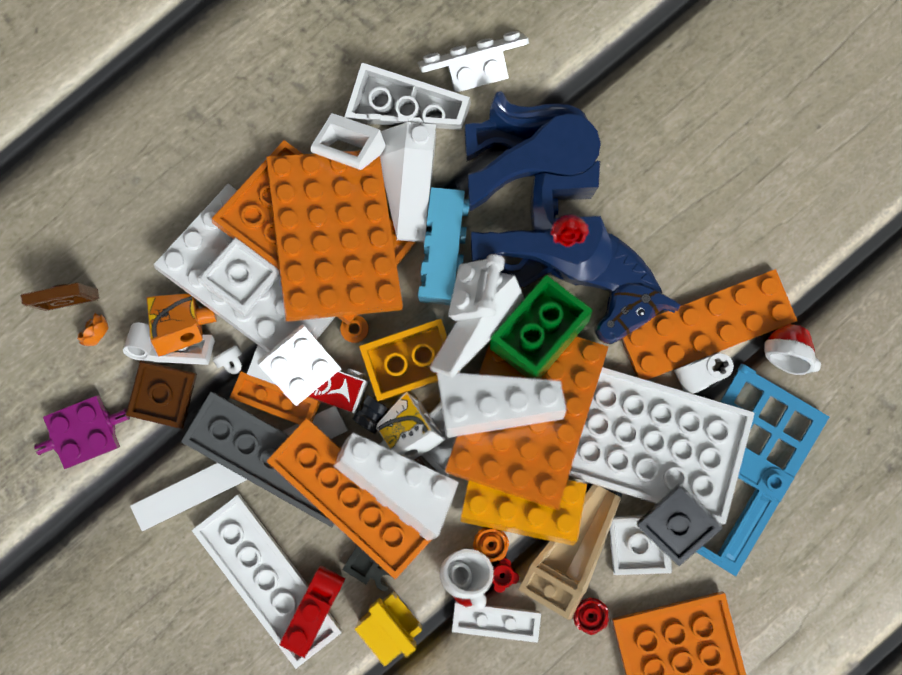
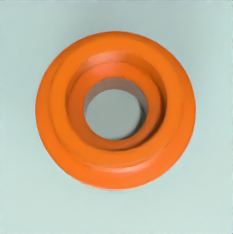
(358, 337)

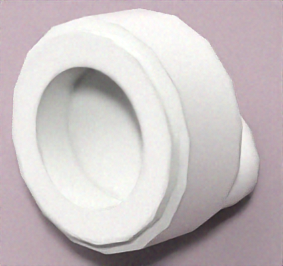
(229, 355)

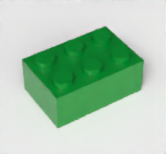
(540, 329)

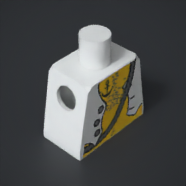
(409, 428)

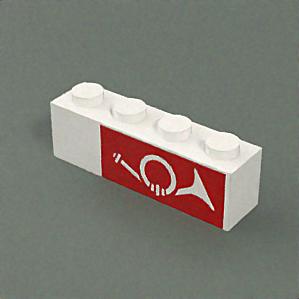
(340, 390)

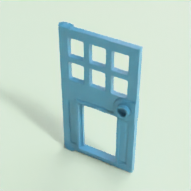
(755, 470)

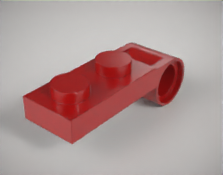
(312, 611)

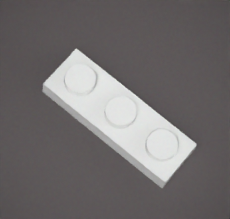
(497, 622)

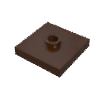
(60, 296)
(161, 394)

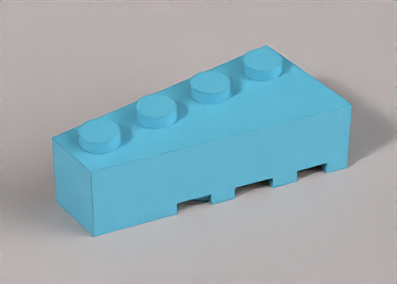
(442, 245)

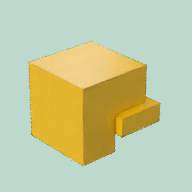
(389, 628)

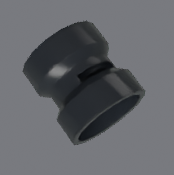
(370, 414)

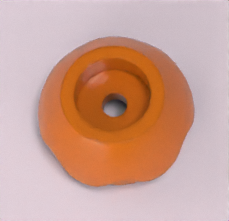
(93, 331)
(498, 537)

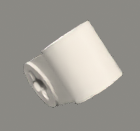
(700, 375)

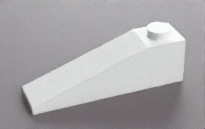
(408, 176)
(472, 334)

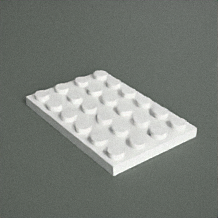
(192, 256)
(653, 437)

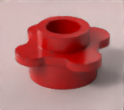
(510, 576)

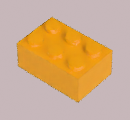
(404, 359)

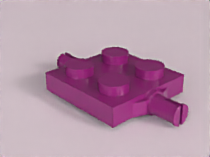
(81, 432)

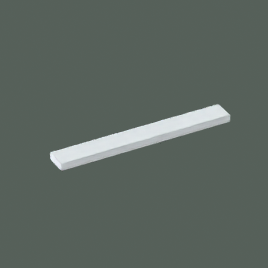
(213, 480)

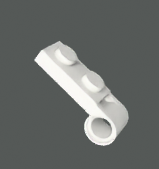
(139, 347)

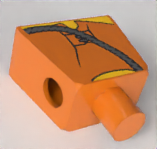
(176, 322)

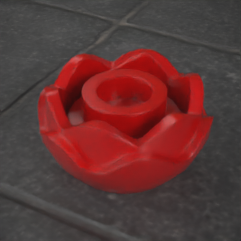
(569, 230)
(597, 622)

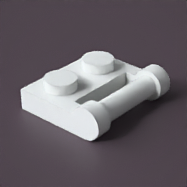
(476, 288)

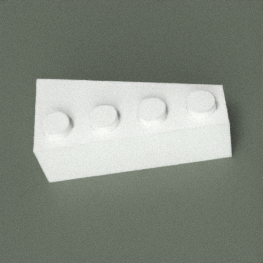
(396, 99)
(495, 402)
(402, 485)

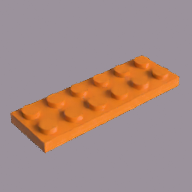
(709, 325)
(308, 465)

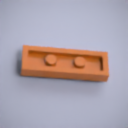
(272, 399)

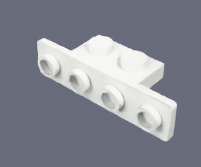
(476, 64)

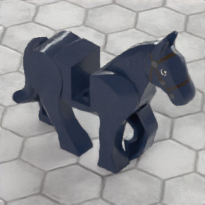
(561, 154)

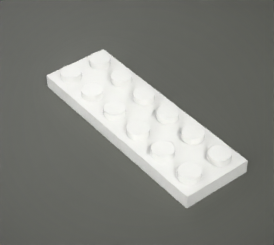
(260, 572)

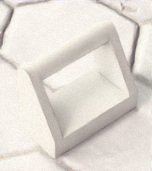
(350, 132)

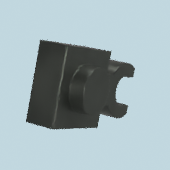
(364, 568)

